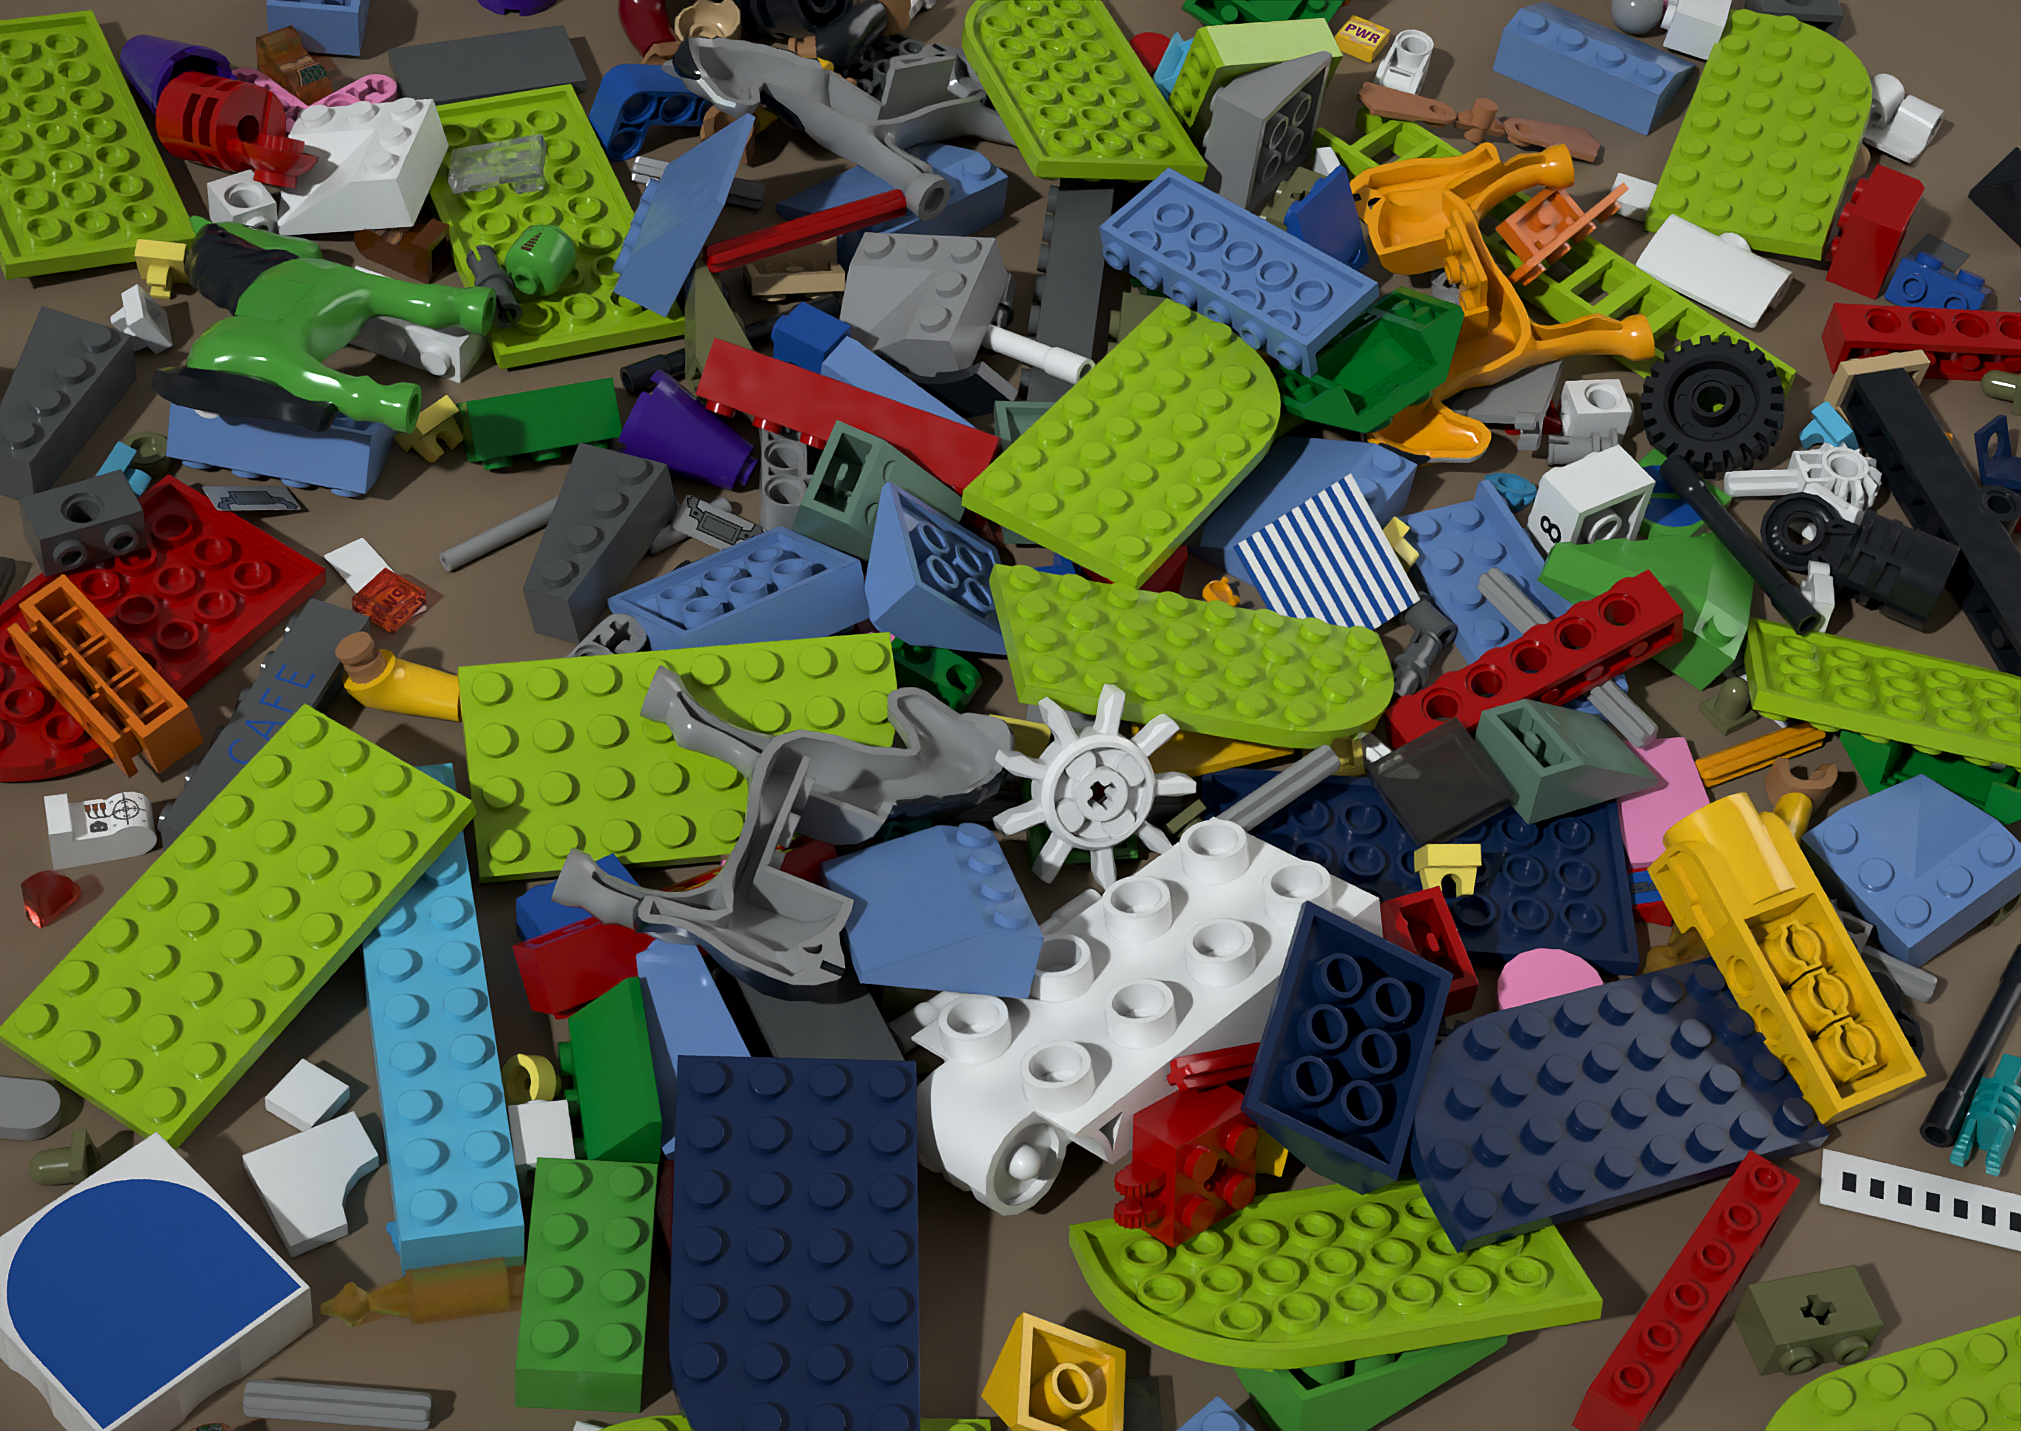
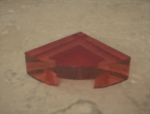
(48, 895)

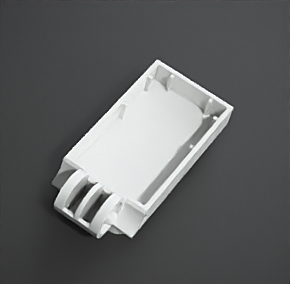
(1142, 976)

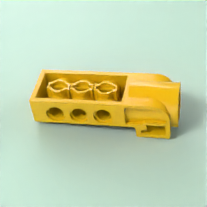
(1785, 955)

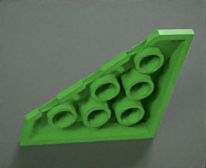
(1695, 573)
(1357, 1391)

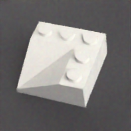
(369, 167)

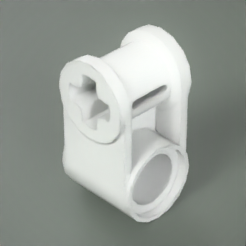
(1406, 62)

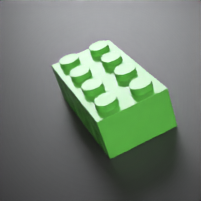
(586, 1286)

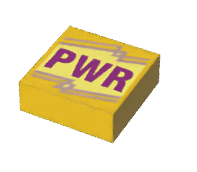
(1362, 38)

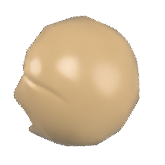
(709, 20)

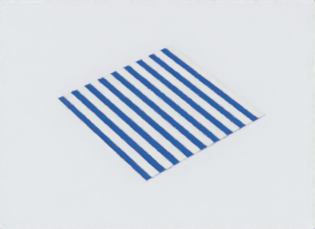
(1328, 562)

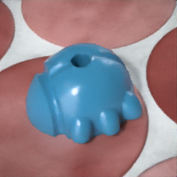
(1515, 489)

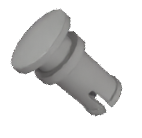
(1571, 449)

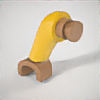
(394, 684)

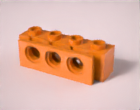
(108, 666)

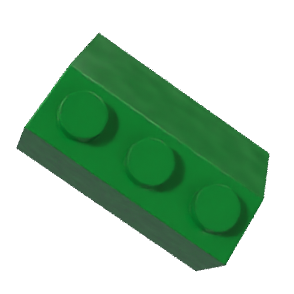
(538, 422)
(612, 1079)

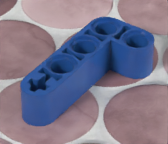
(635, 98)

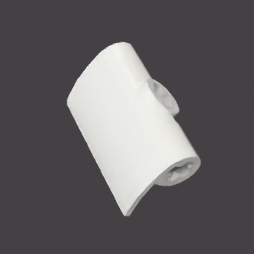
(1897, 124)
(1715, 270)

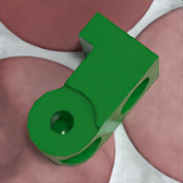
(937, 672)

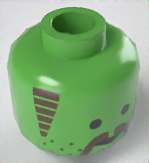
(540, 260)

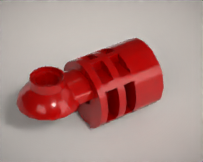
(230, 128)

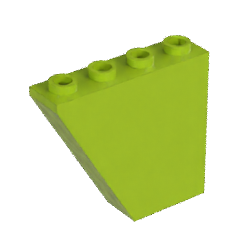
(1229, 50)

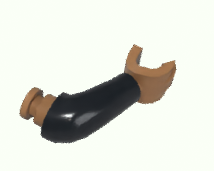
(854, 32)

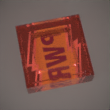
(389, 600)

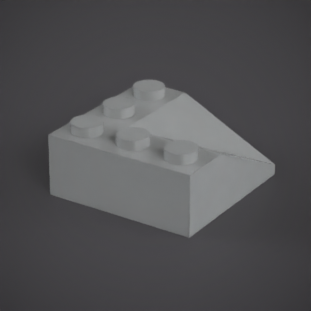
(1263, 128)
(923, 298)

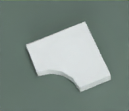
(309, 1178)

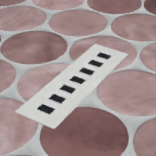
(1921, 1199)

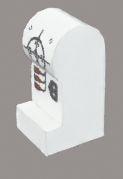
(99, 829)

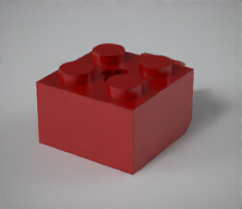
(1872, 230)
(1188, 1164)

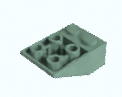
(847, 488)
(1558, 758)

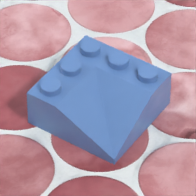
(1915, 866)

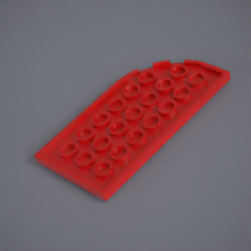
(182, 602)

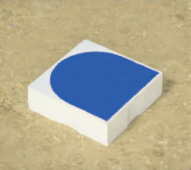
(142, 1296)

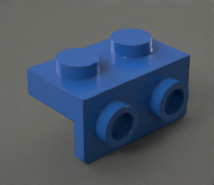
(1925, 284)

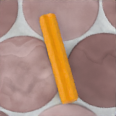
(1758, 753)

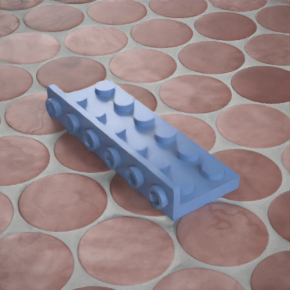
(1235, 269)
(1462, 544)

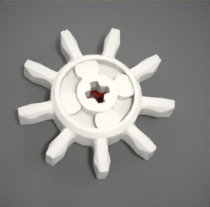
(1064, 795)

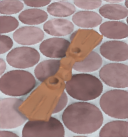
(1476, 122)

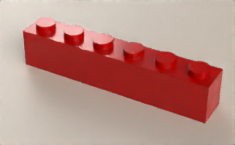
(811, 404)
(590, 958)

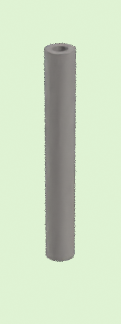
(497, 536)

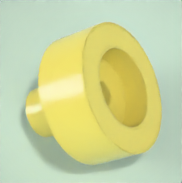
(529, 1079)

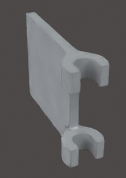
(1515, 400)

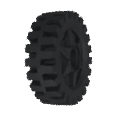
(1709, 374)

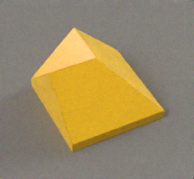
(1057, 1380)

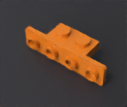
(1546, 223)

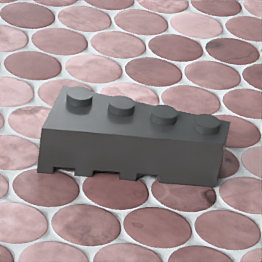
(59, 398)
(595, 538)

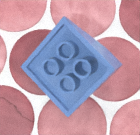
(930, 578)

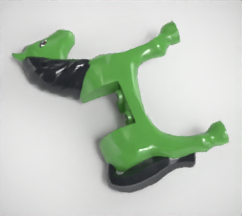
(291, 316)

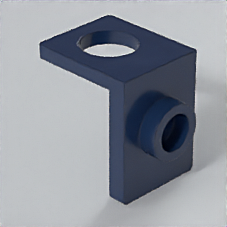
(2002, 467)

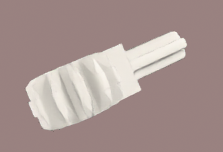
(1835, 468)

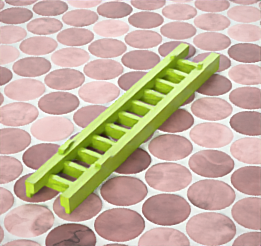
(1590, 259)

